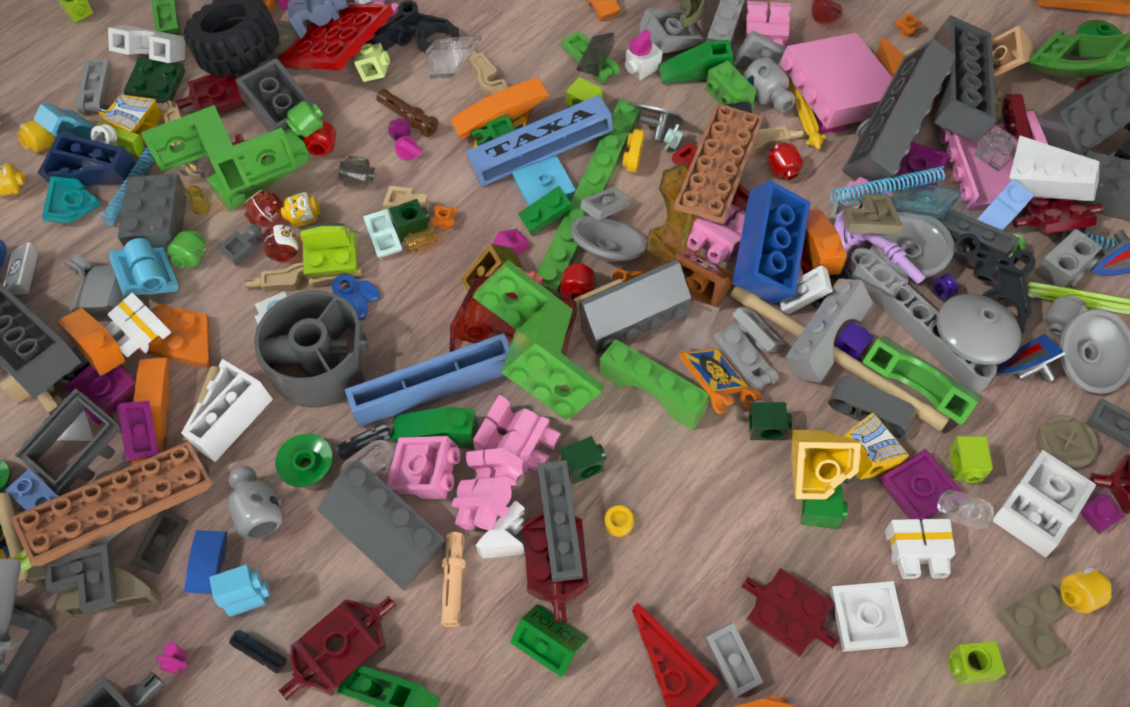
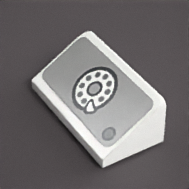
(21, 269)

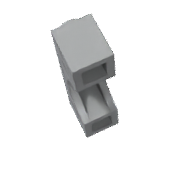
(726, 20)
(813, 351)

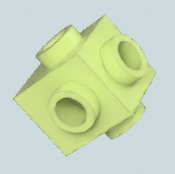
(372, 62)

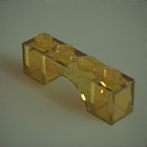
(672, 237)

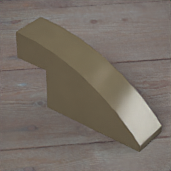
(129, 593)

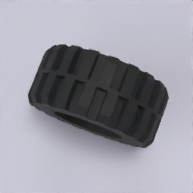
(231, 36)

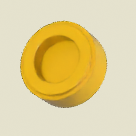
(619, 520)

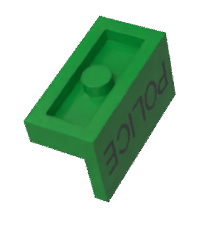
(547, 641)

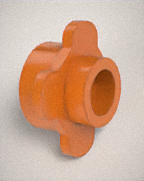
(908, 25)
(444, 217)

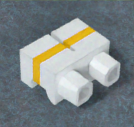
(134, 326)
(919, 544)

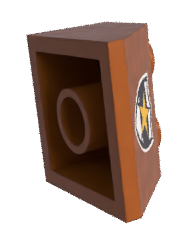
(704, 279)

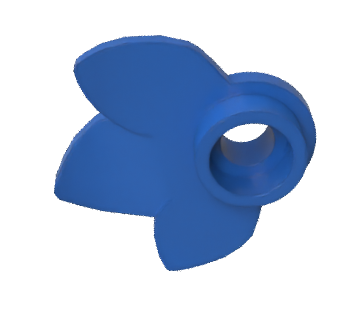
(356, 294)

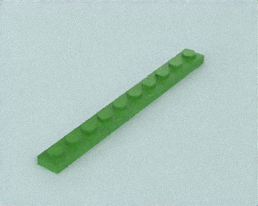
(595, 179)

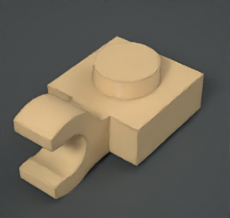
(400, 195)

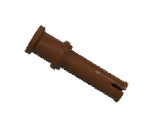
(421, 120)

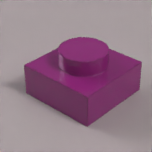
(1101, 513)

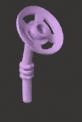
(890, 249)

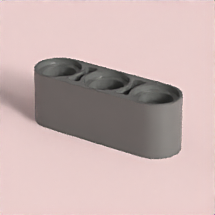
(860, 400)

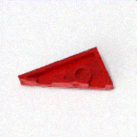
(677, 673)

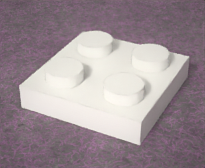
(868, 616)

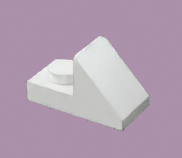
(500, 541)

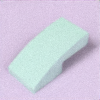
(382, 233)

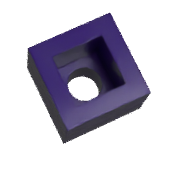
(854, 340)

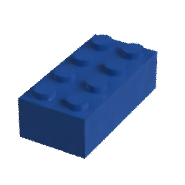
(771, 242)

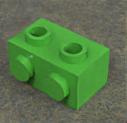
(729, 85)

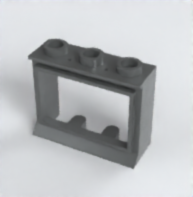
(54, 427)
(38, 634)

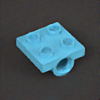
(143, 269)

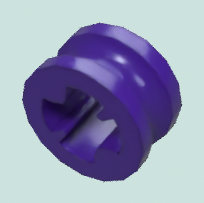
(944, 287)

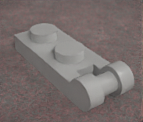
(93, 85)
(744, 357)

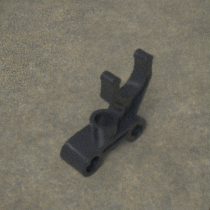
(411, 24)
(1001, 271)

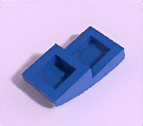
(205, 560)

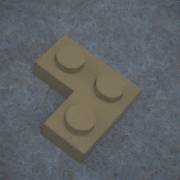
(876, 217)
(1027, 625)

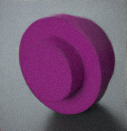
(399, 128)

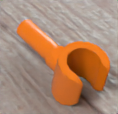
(621, 274)

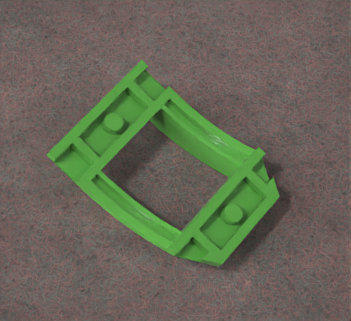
(1053, 54)

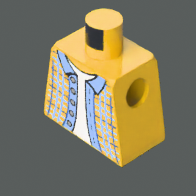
(131, 114)
(878, 449)

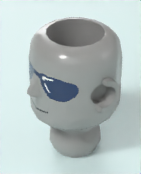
(770, 84)
(253, 505)

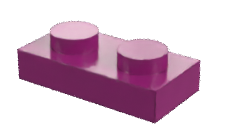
(137, 430)

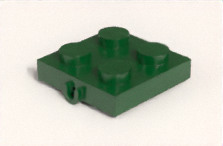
(154, 80)

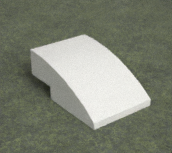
(1044, 503)

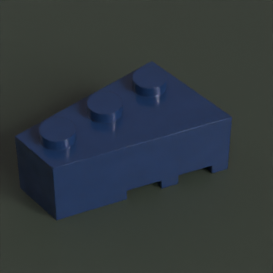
(87, 161)

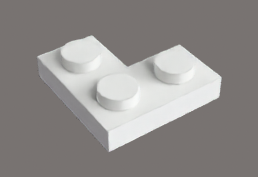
(808, 289)

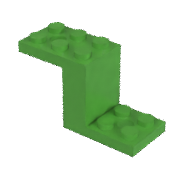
(205, 134)
(535, 350)

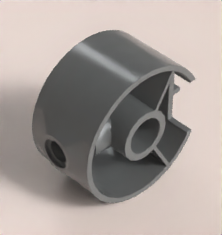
(306, 332)

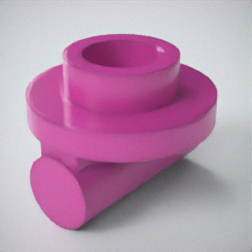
(642, 44)
(407, 148)
(172, 658)

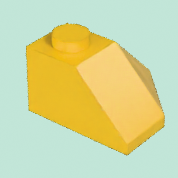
(822, 462)

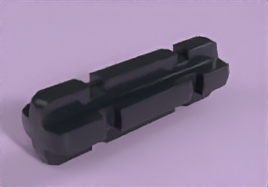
(362, 440)
(258, 651)

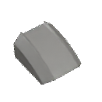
(668, 31)
(98, 293)

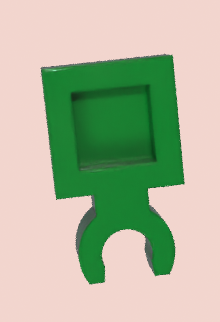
(495, 129)

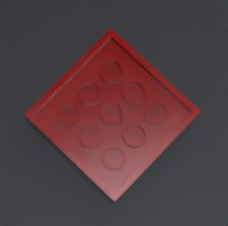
(338, 40)

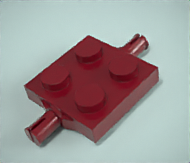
(211, 91)
(1057, 215)
(790, 612)

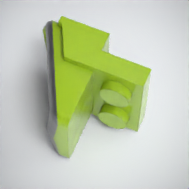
(329, 250)

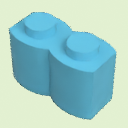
(63, 120)
(239, 590)

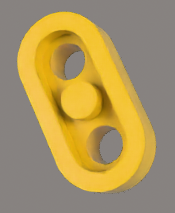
(635, 143)

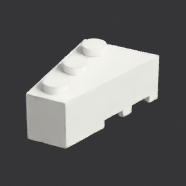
(1054, 171)
(226, 411)

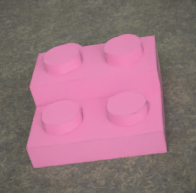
(424, 466)

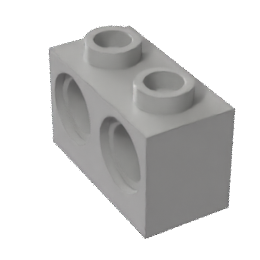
(1069, 260)

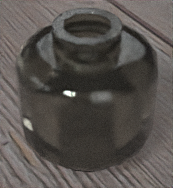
(356, 172)

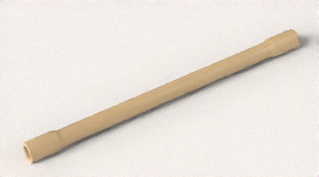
(923, 411)

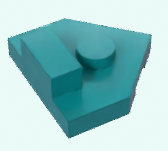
(67, 201)

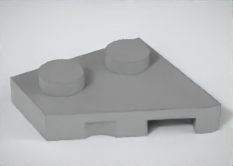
(757, 47)

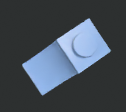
(1006, 205)

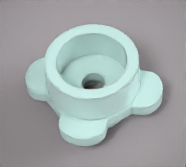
(672, 137)

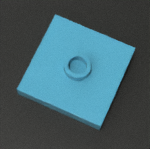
(541, 178)

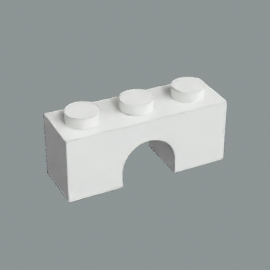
(157, 44)

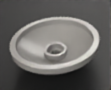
(608, 238)
(925, 241)
(979, 329)
(1096, 351)

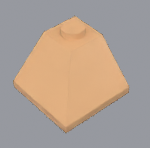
(1011, 50)

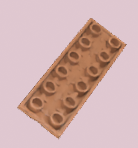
(719, 163)
(110, 504)

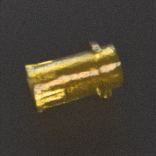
(199, 203)
(419, 239)

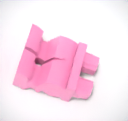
(777, 21)
(718, 239)
(523, 432)
(487, 495)

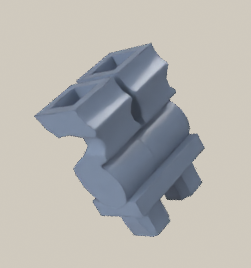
(317, 11)

